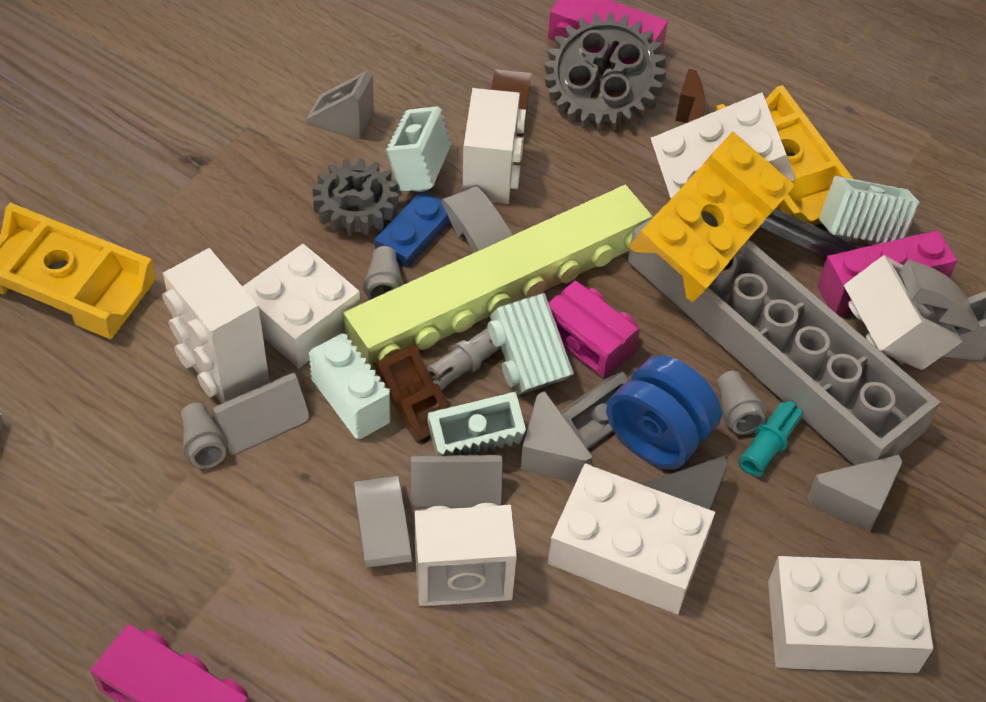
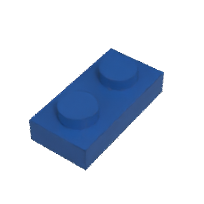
(414, 228)

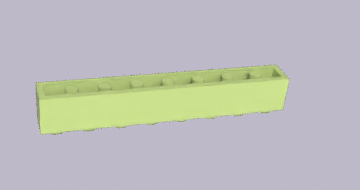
(496, 276)

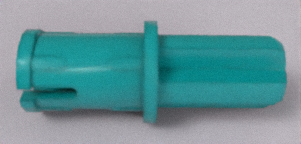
(770, 439)

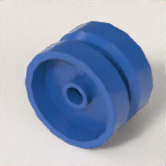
(664, 412)

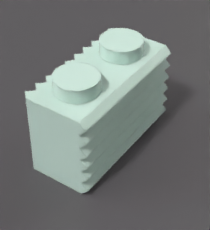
(418, 149)
(868, 211)
(529, 344)
(350, 386)
(477, 426)

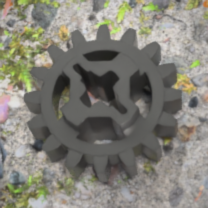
(355, 197)

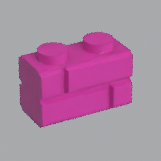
(594, 329)

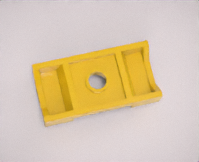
(813, 158)
(733, 187)
(96, 285)

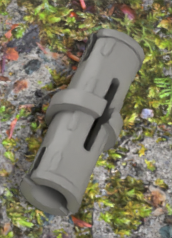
(464, 358)

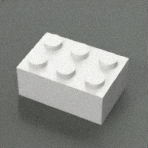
(691, 144)
(216, 327)
(630, 538)
(849, 614)

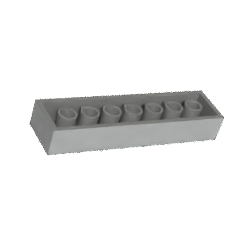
(802, 352)

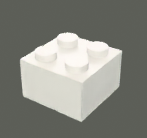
(493, 143)
(301, 303)
(894, 322)
(464, 554)

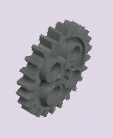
(574, 62)

